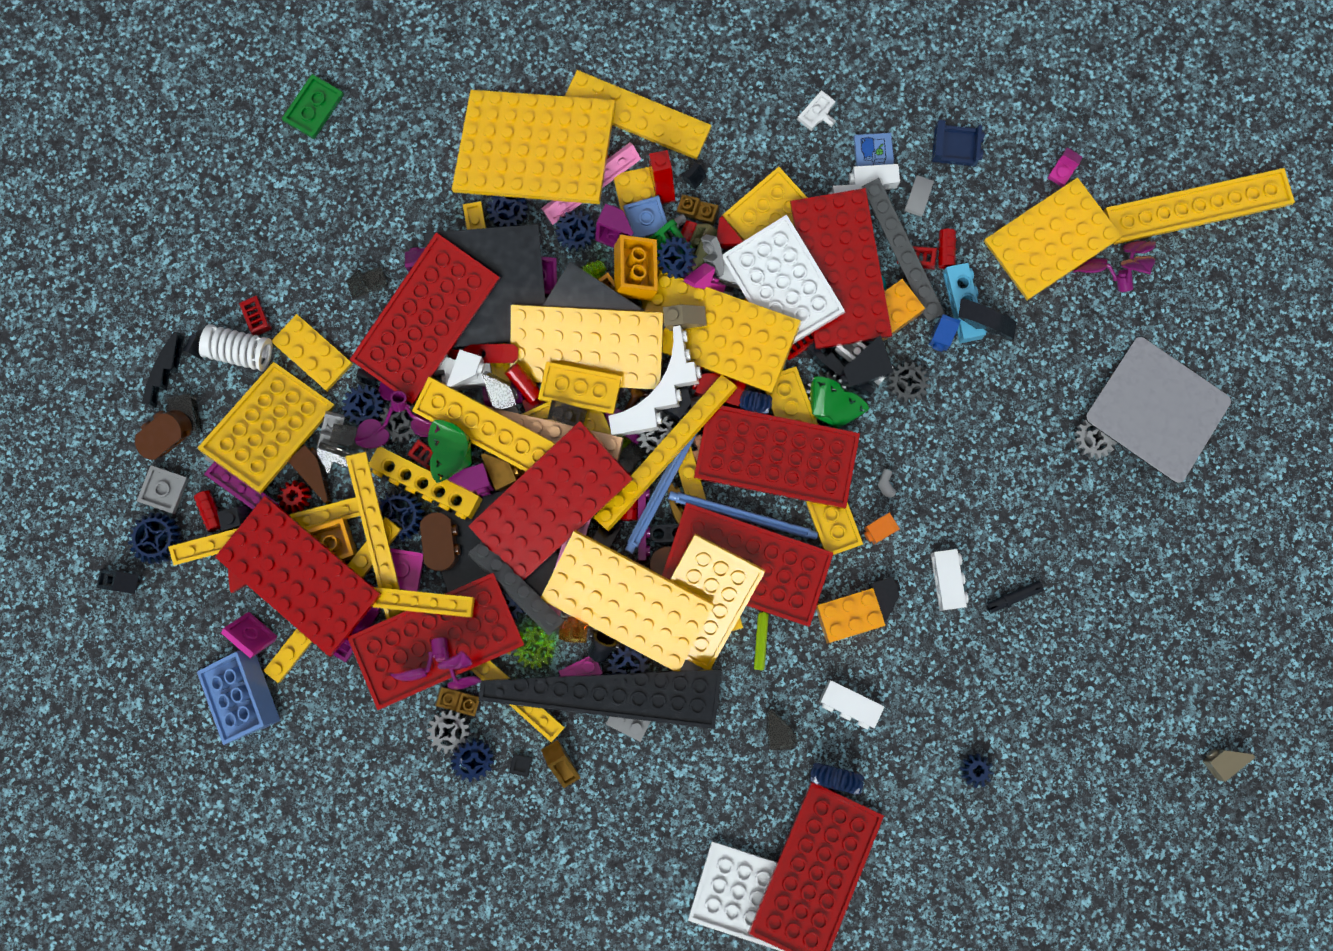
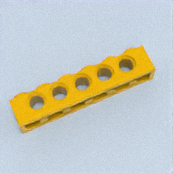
(383, 458)

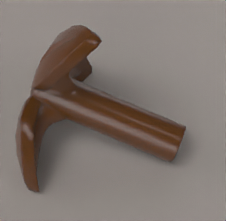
(636, 394)

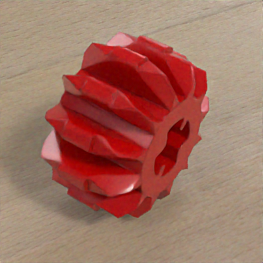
(290, 491)

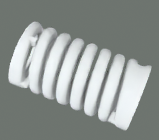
(235, 347)

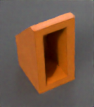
(881, 529)

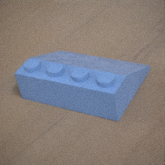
(238, 696)

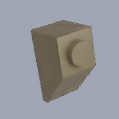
(685, 315)
(1225, 763)

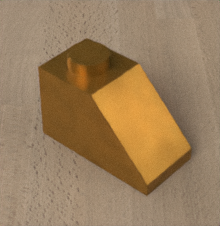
(501, 472)
(560, 764)

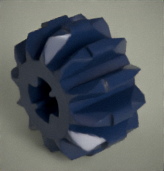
(755, 401)
(982, 765)

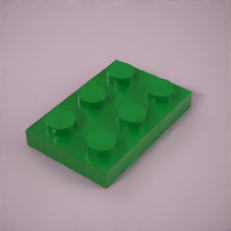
(312, 106)

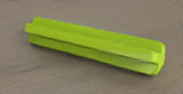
(761, 641)

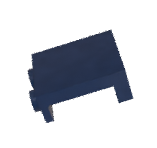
(957, 144)

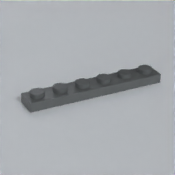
(517, 589)

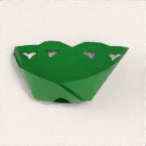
(834, 406)
(451, 451)

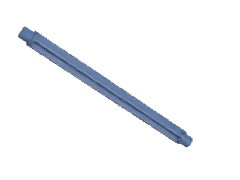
(656, 499)
(744, 515)

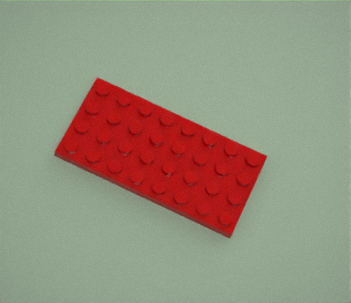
(843, 245)
(425, 317)
(778, 456)
(551, 501)
(792, 568)
(298, 576)
(406, 639)
(816, 872)

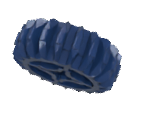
(390, 502)
(146, 526)
(837, 778)

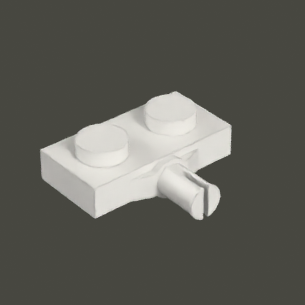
(817, 111)

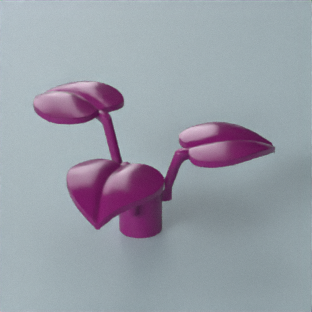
(1124, 277)
(373, 435)
(441, 653)

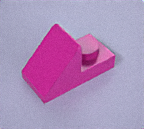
(1065, 167)
(703, 278)

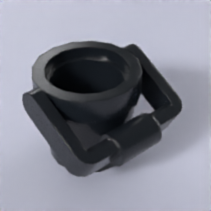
(601, 646)

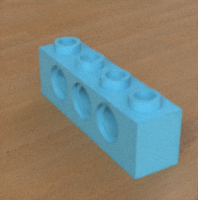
(963, 274)

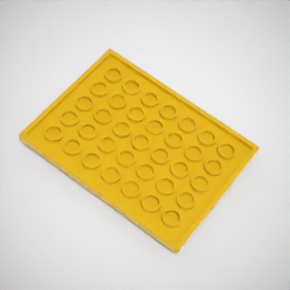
(534, 146)

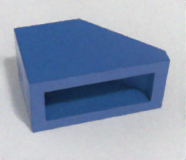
(944, 332)

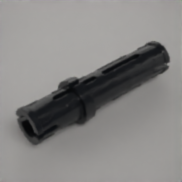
(1006, 600)

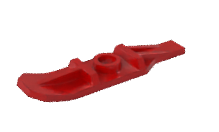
(494, 352)

